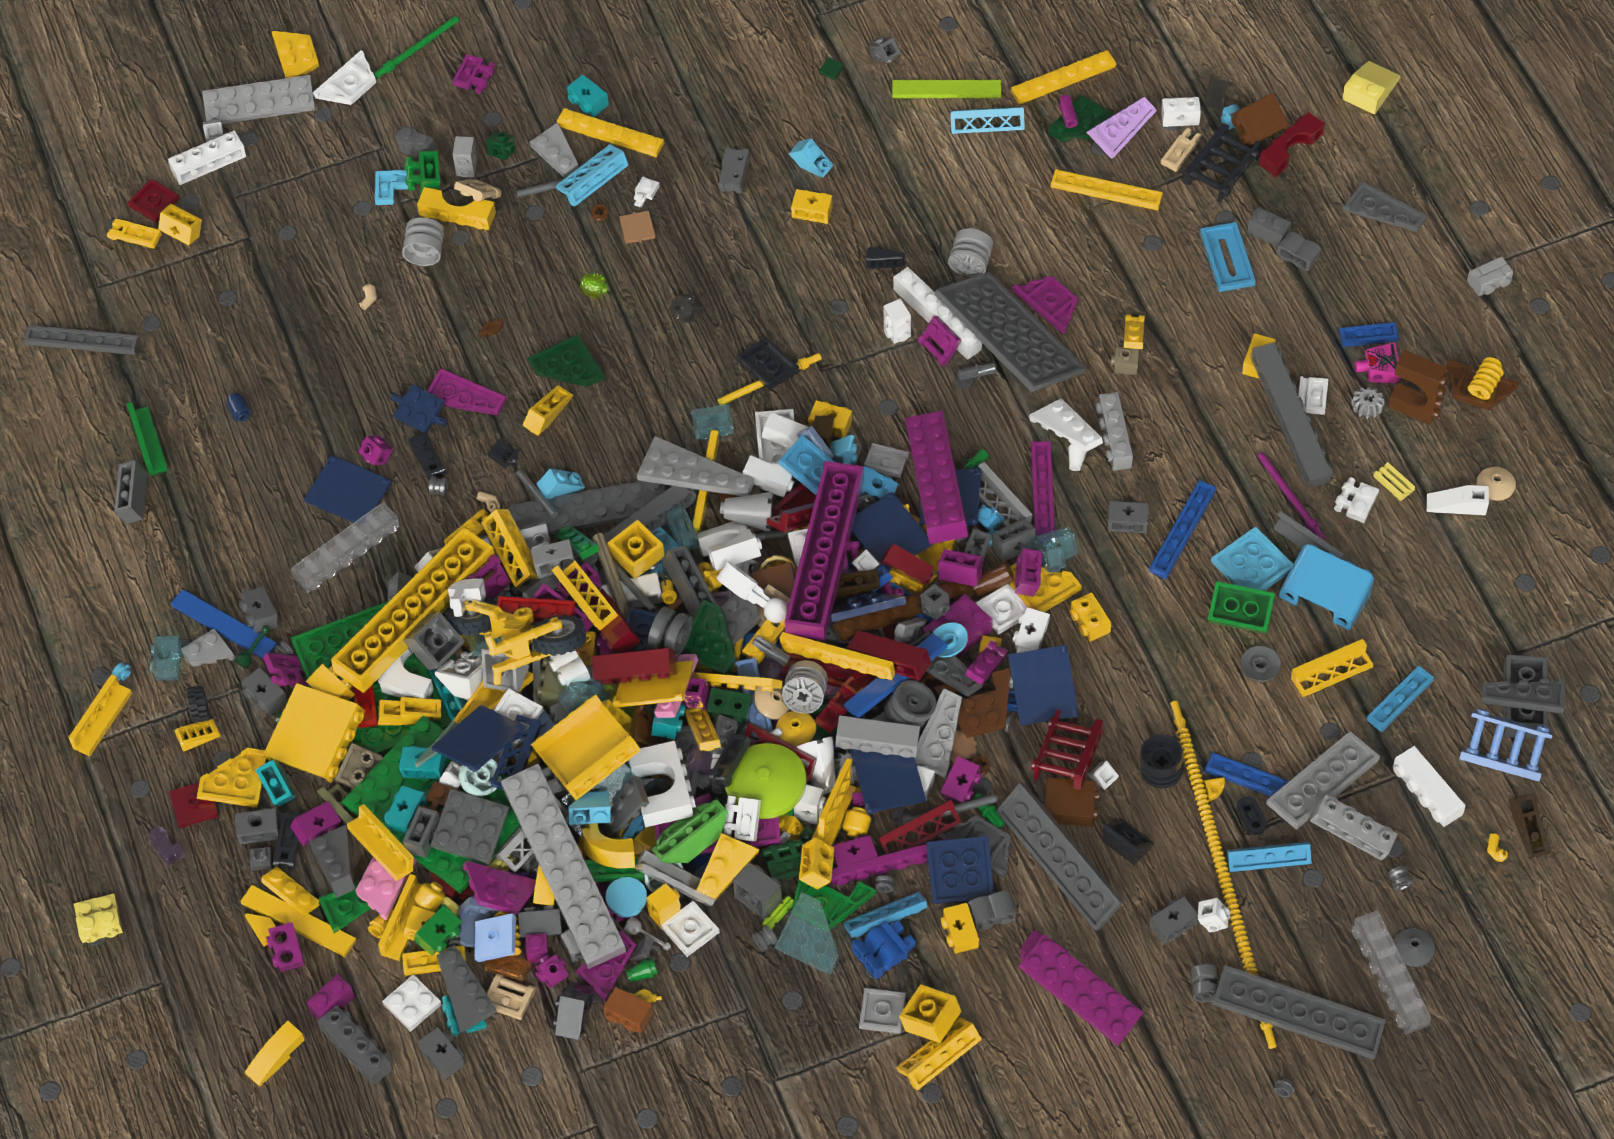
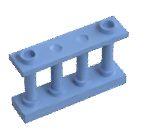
(1510, 765)

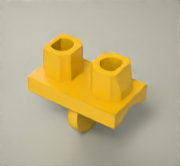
(709, 576)

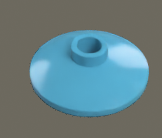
(955, 637)

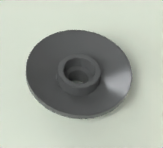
(1262, 657)
(1418, 955)

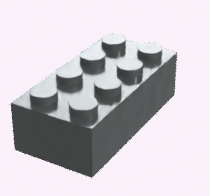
(1530, 669)

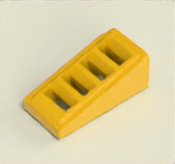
(188, 730)

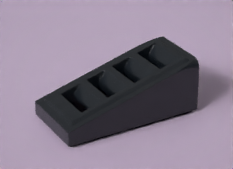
(883, 258)

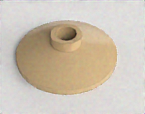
(1499, 489)
(768, 705)

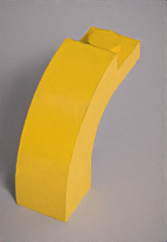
(607, 851)

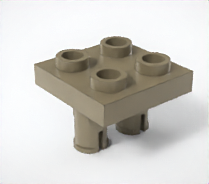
(357, 765)

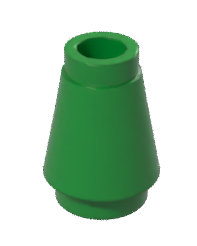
(642, 970)

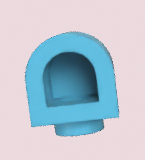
(1226, 118)

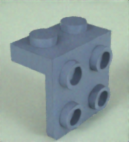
(470, 913)

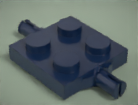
(419, 409)

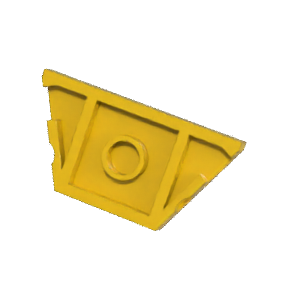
(295, 53)

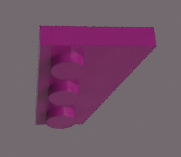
(607, 973)

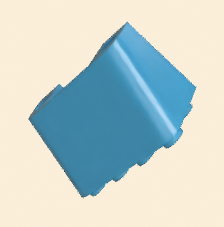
(1328, 583)

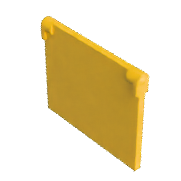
(656, 689)

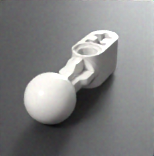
(748, 589)

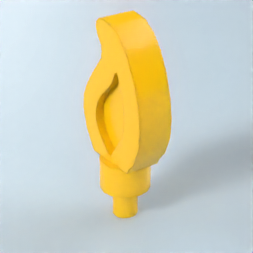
(647, 996)

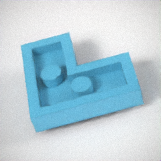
(386, 183)

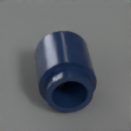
(238, 407)

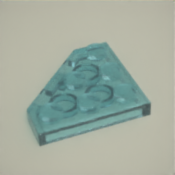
(809, 936)

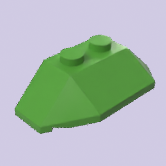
(691, 835)

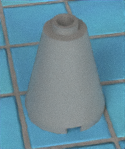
(749, 510)

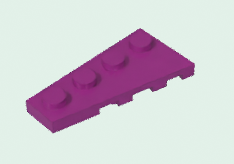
(465, 394)

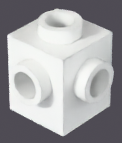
(1213, 915)

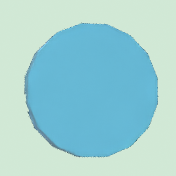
(626, 897)

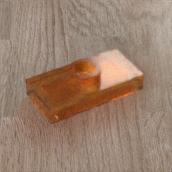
(509, 967)

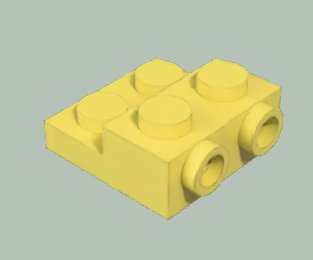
(98, 918)

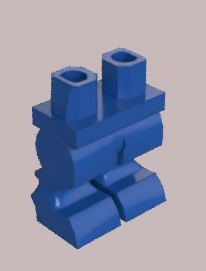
(886, 945)

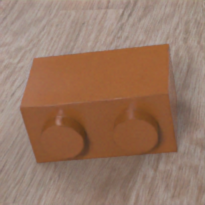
(628, 1010)

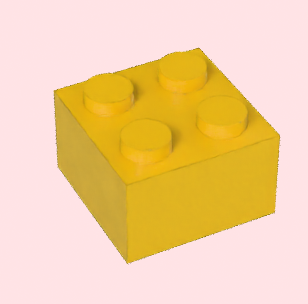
(636, 549)
(930, 1013)

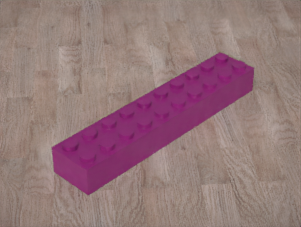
(824, 550)

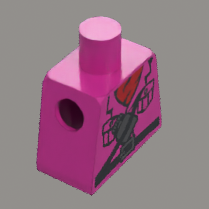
(1379, 364)

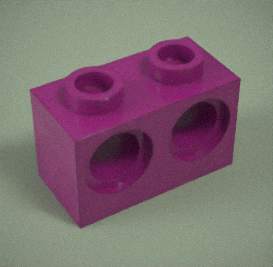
(1028, 572)
(289, 946)

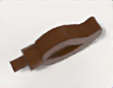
(491, 328)

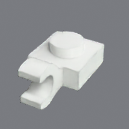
(645, 189)

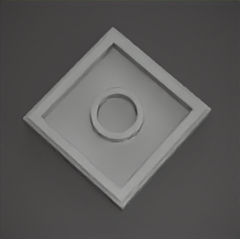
(882, 1010)

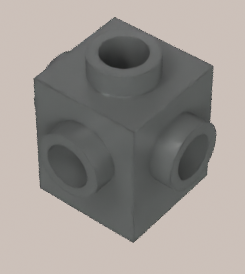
(884, 49)
(935, 602)

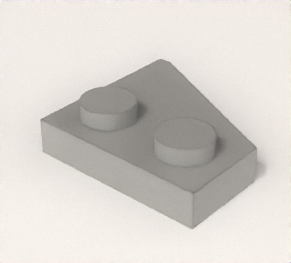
(207, 649)

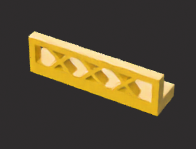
(513, 543)
(578, 596)
(1331, 661)
(99, 716)
(381, 843)
(393, 941)
(940, 1054)

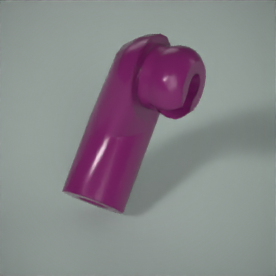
(886, 588)

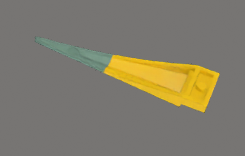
(482, 696)

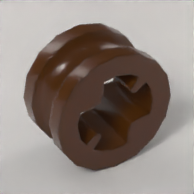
(599, 207)
(985, 763)

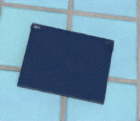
(347, 489)
(969, 489)
(887, 524)
(1043, 684)
(478, 738)
(887, 780)

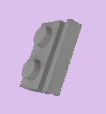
(886, 460)

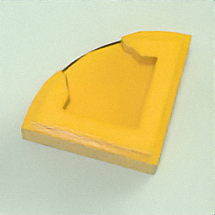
(1214, 787)

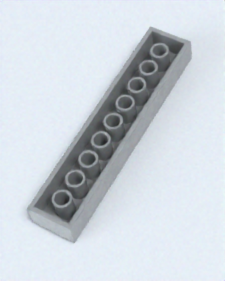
(563, 866)

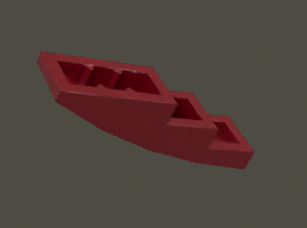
(829, 717)

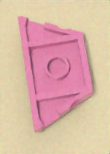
(380, 888)

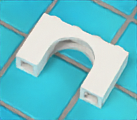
(768, 475)
(728, 543)
(401, 683)
(674, 803)

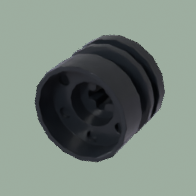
(1164, 752)

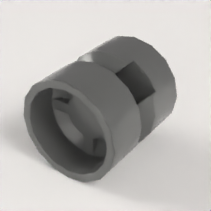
(1205, 982)

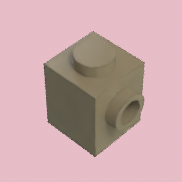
(1125, 361)

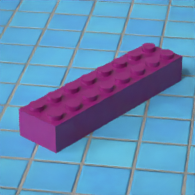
(936, 477)

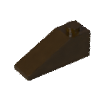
(856, 584)
(1529, 824)

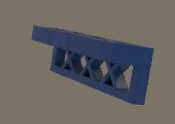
(525, 751)

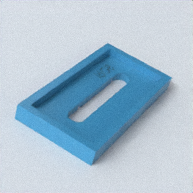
(1230, 233)

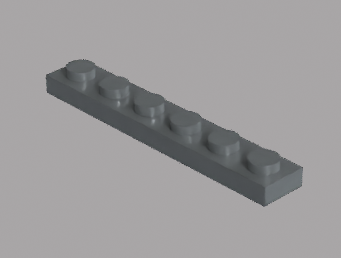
(81, 340)

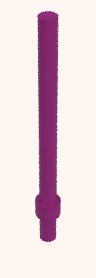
(1311, 523)

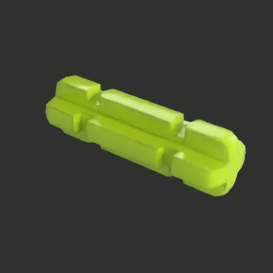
(778, 912)

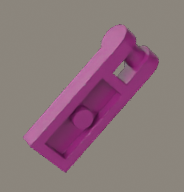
(986, 662)

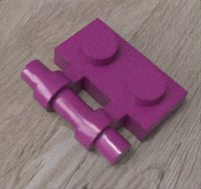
(468, 73)
(285, 665)

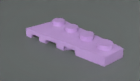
(1120, 128)

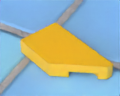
(260, 926)

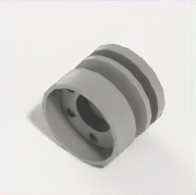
(423, 241)
(970, 252)
(804, 687)

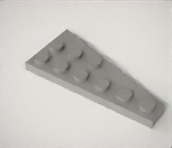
(678, 467)

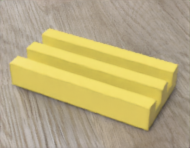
(1396, 479)

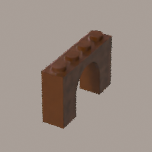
(1428, 376)

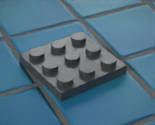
(470, 827)

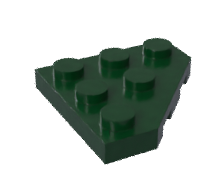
(1088, 116)
(568, 363)
(711, 639)

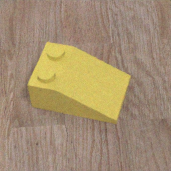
(1370, 86)

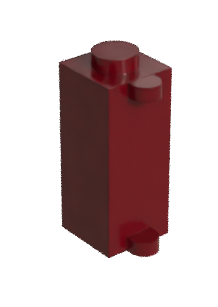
(907, 564)

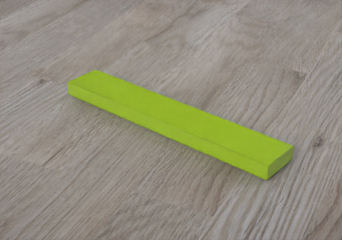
(946, 89)

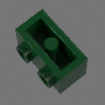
(729, 704)

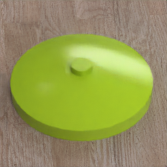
(769, 775)

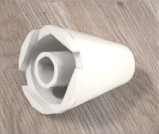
(824, 769)

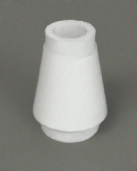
(1076, 457)

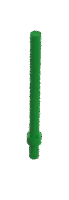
(390, 65)

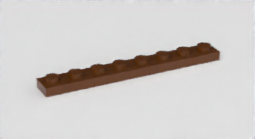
(873, 621)

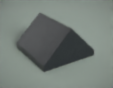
(1126, 841)

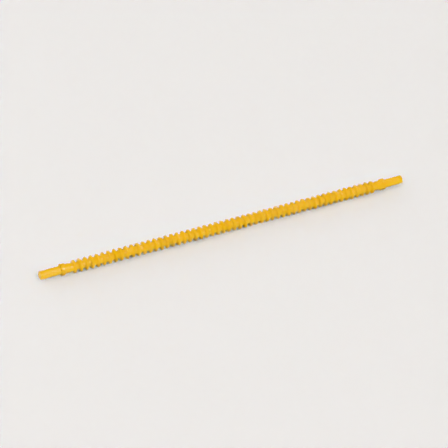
(1217, 854)

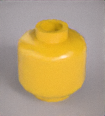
(856, 822)
(430, 896)

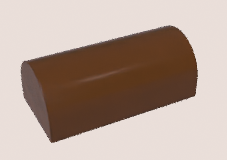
(994, 579)

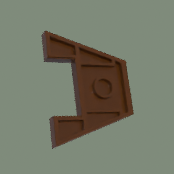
(984, 711)

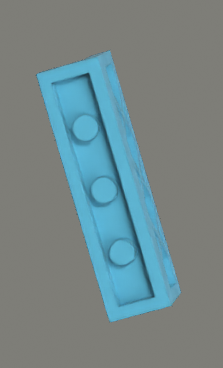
(993, 112)
(595, 176)

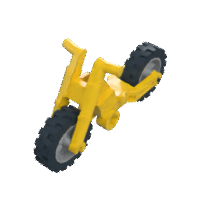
(548, 637)

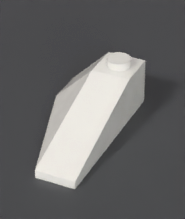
(462, 675)

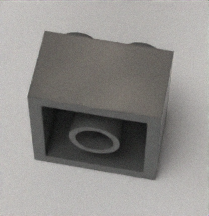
(434, 641)
(757, 890)

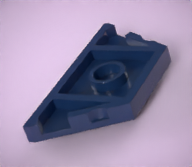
(866, 604)

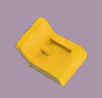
(790, 825)

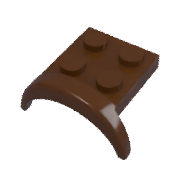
(642, 728)

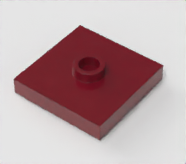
(152, 200)
(190, 809)

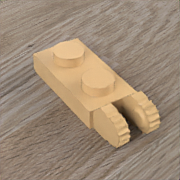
(1180, 150)

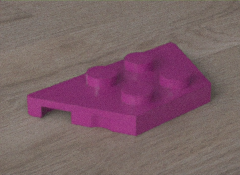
(1049, 300)
(499, 888)

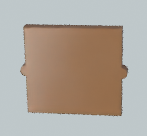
(637, 227)
(963, 747)

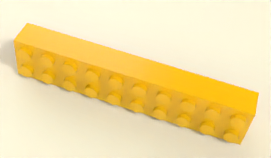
(426, 593)

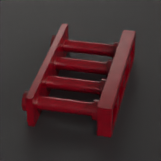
(1082, 760)

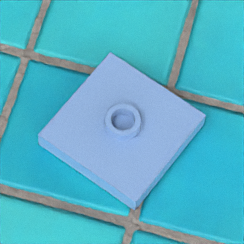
(495, 937)

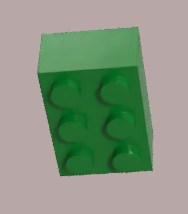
(1241, 607)

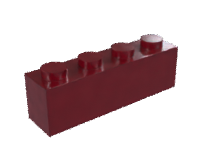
(618, 631)
(907, 659)
(634, 665)

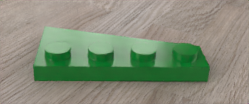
(343, 909)

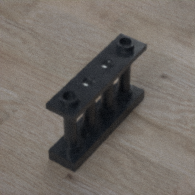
(1211, 149)

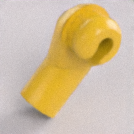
(1493, 849)

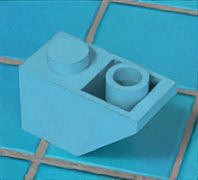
(811, 157)
(845, 450)
(559, 483)
(590, 809)

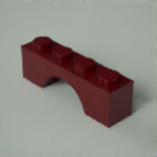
(1305, 130)

